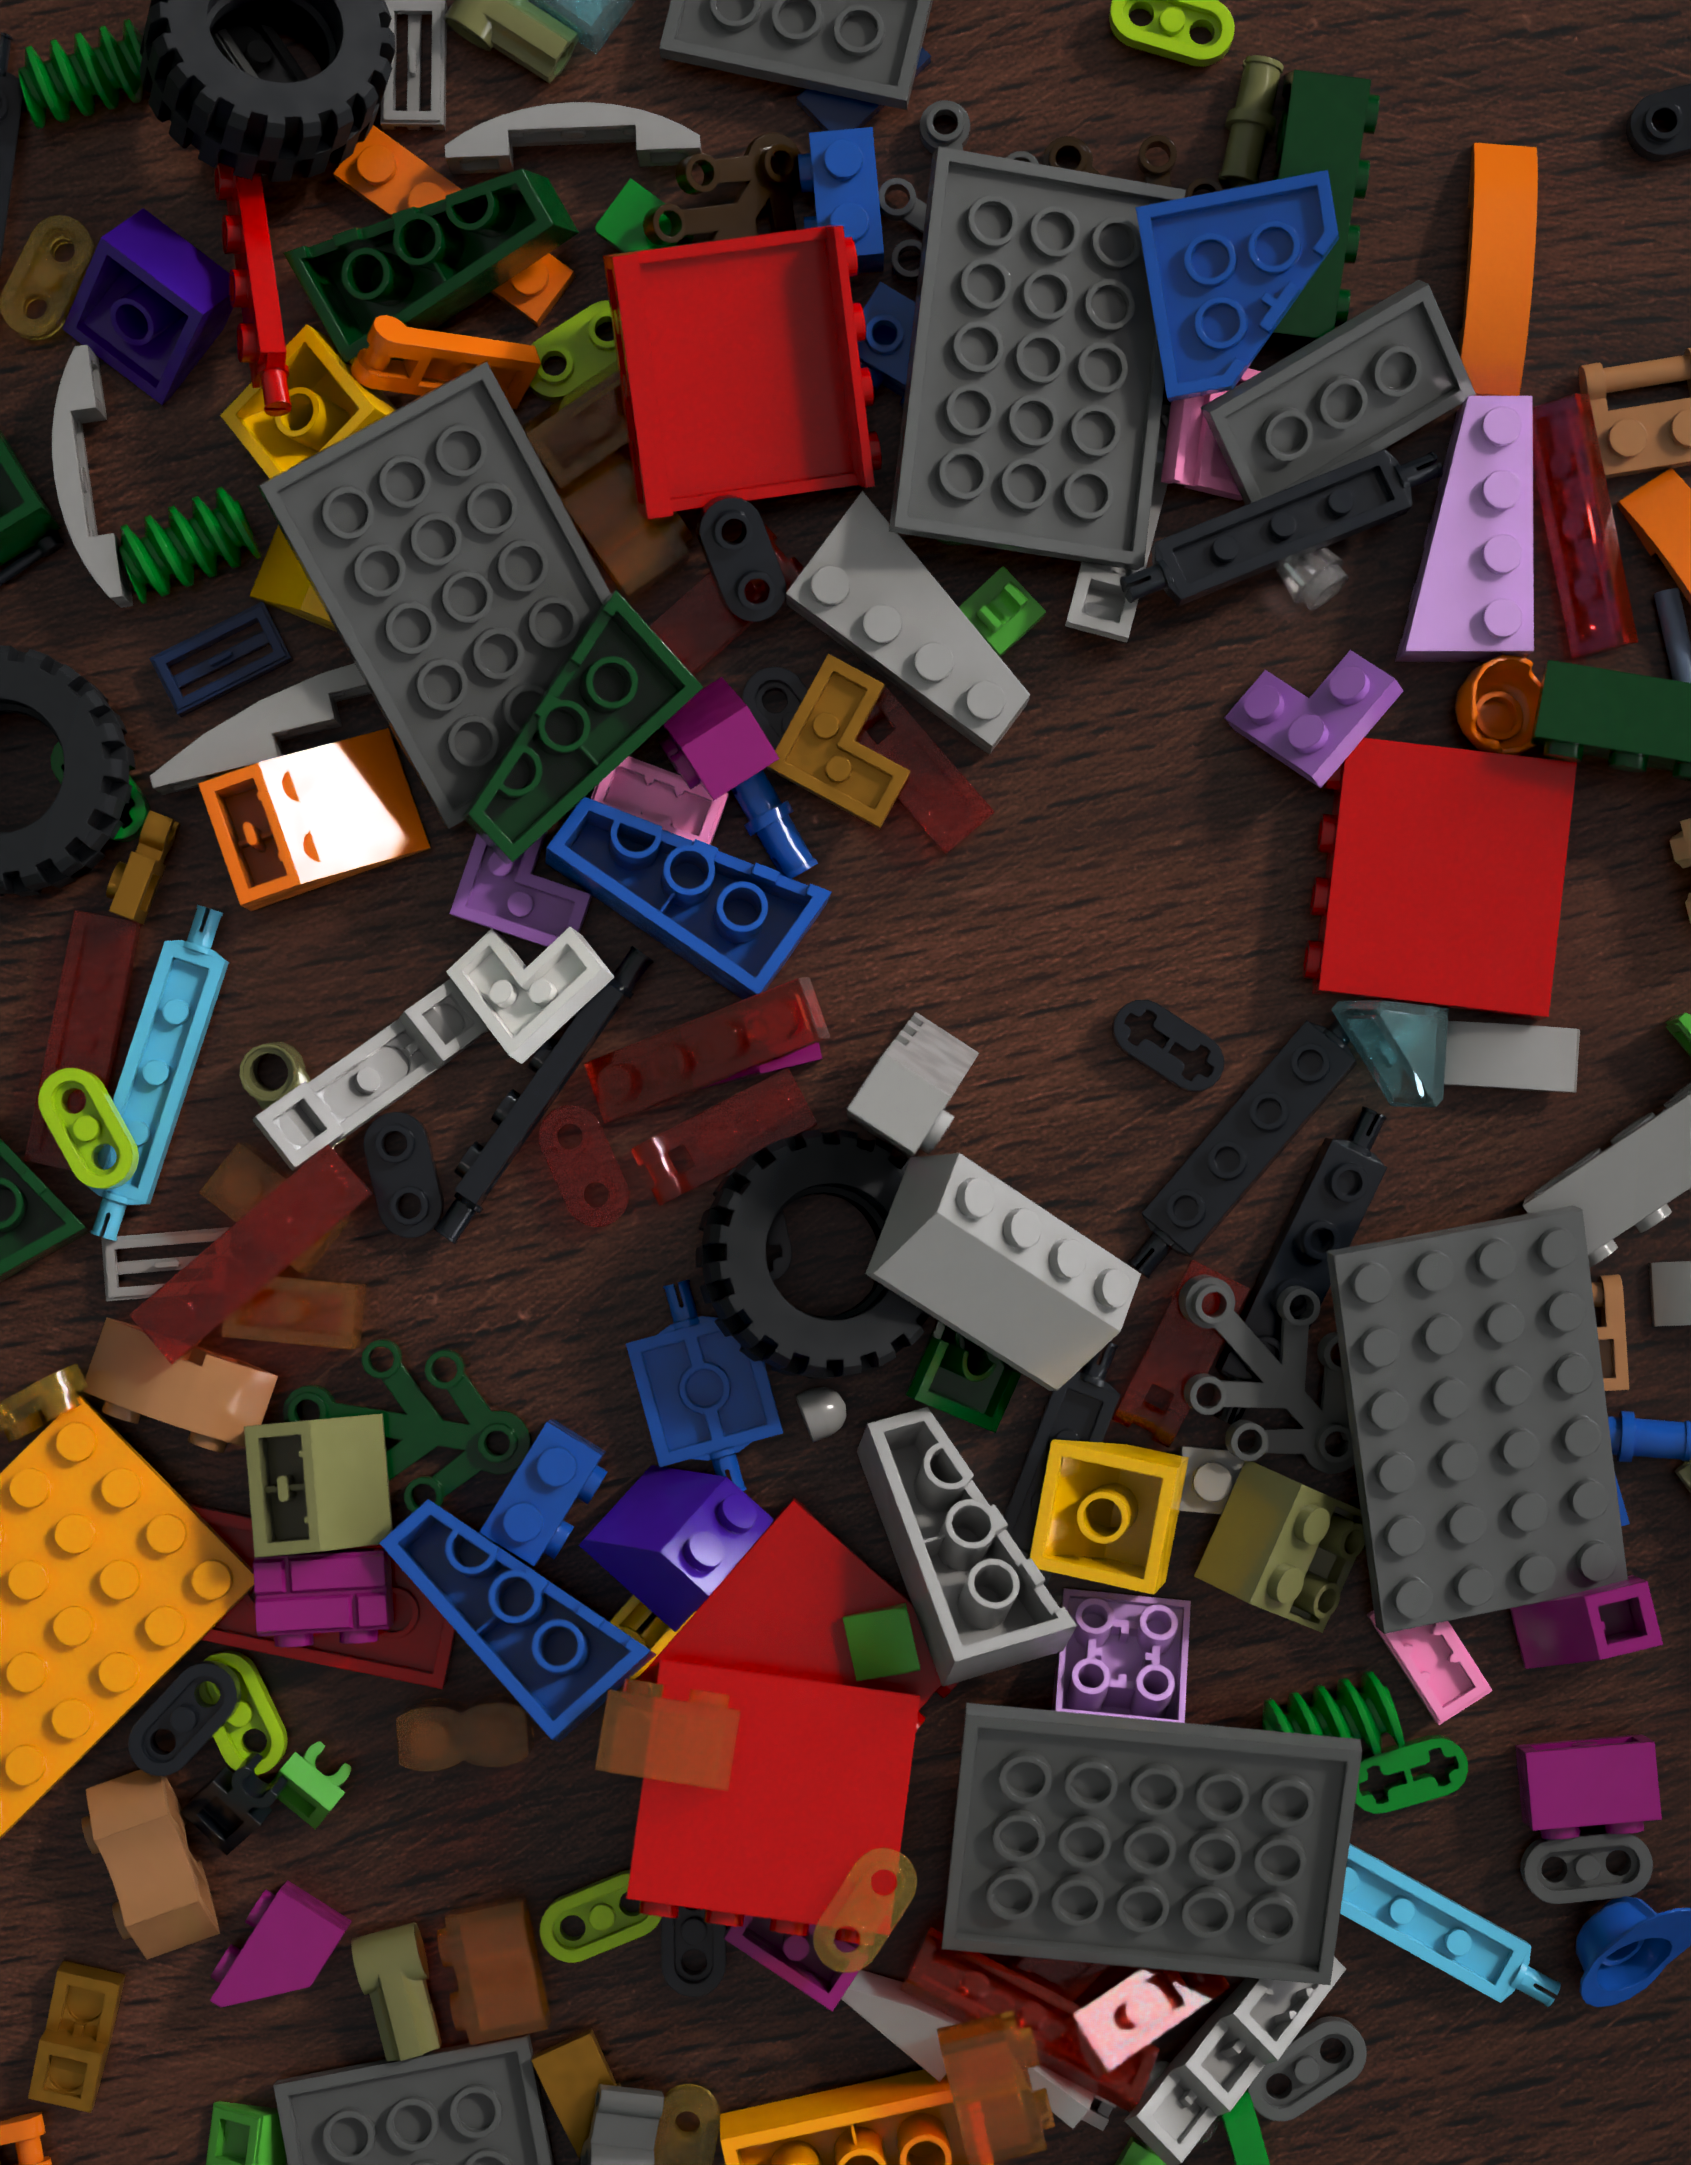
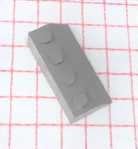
(1000, 1269)

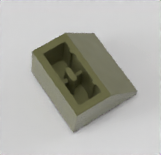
(318, 1484)
(1283, 1547)

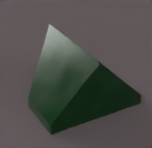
(962, 1379)

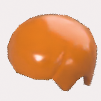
(1499, 705)

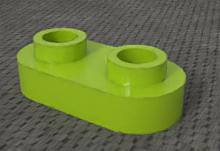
(1170, 28)
(581, 349)
(88, 1131)
(254, 1712)
(604, 1919)

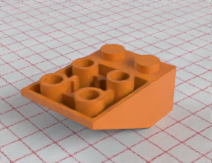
(313, 817)

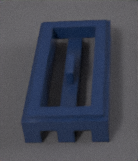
(269, 636)

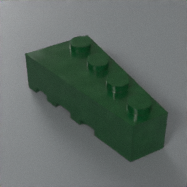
(431, 257)

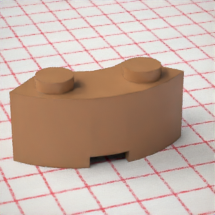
(199, 1393)
(146, 1851)

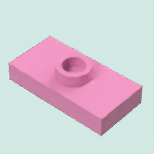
(661, 799)
(1437, 1667)

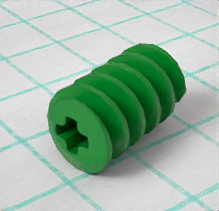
(82, 75)
(186, 544)
(1349, 1716)

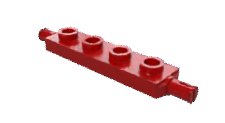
(254, 286)

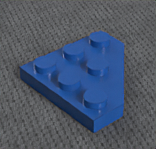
(1229, 272)

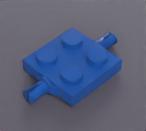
(701, 1390)

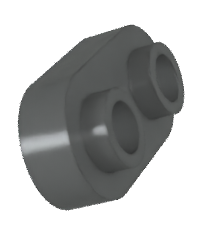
(1584, 1867)
(1310, 2074)

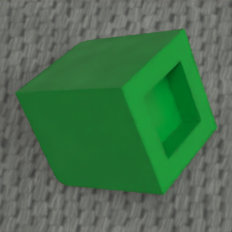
(624, 219)

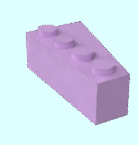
(1478, 549)

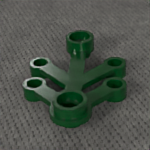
(424, 1428)

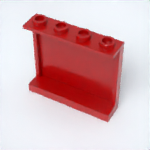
(742, 368)
(1442, 878)
(786, 1613)
(808, 1794)

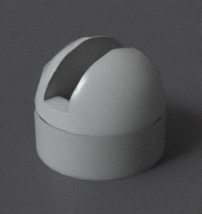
(821, 1411)

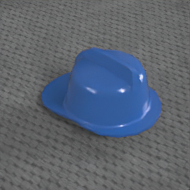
(1628, 1948)

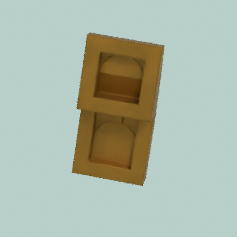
(76, 2036)
(571, 2078)

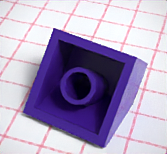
(150, 304)
(676, 1538)

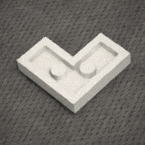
(531, 1001)

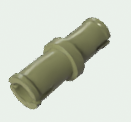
(1251, 121)

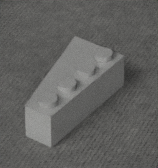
(912, 1086)

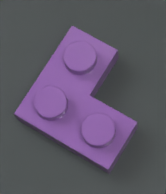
(1320, 730)
(515, 899)

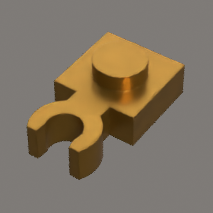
(136, 883)

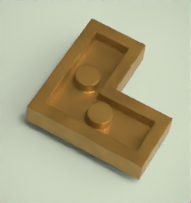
(822, 747)

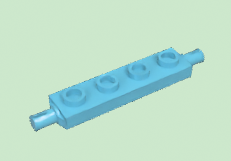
(162, 1062)
(1439, 1930)

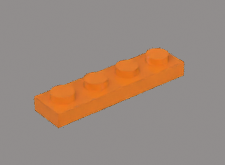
(397, 180)

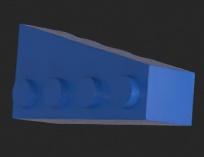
(702, 904)
(523, 1627)

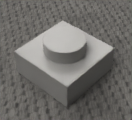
(1208, 1479)

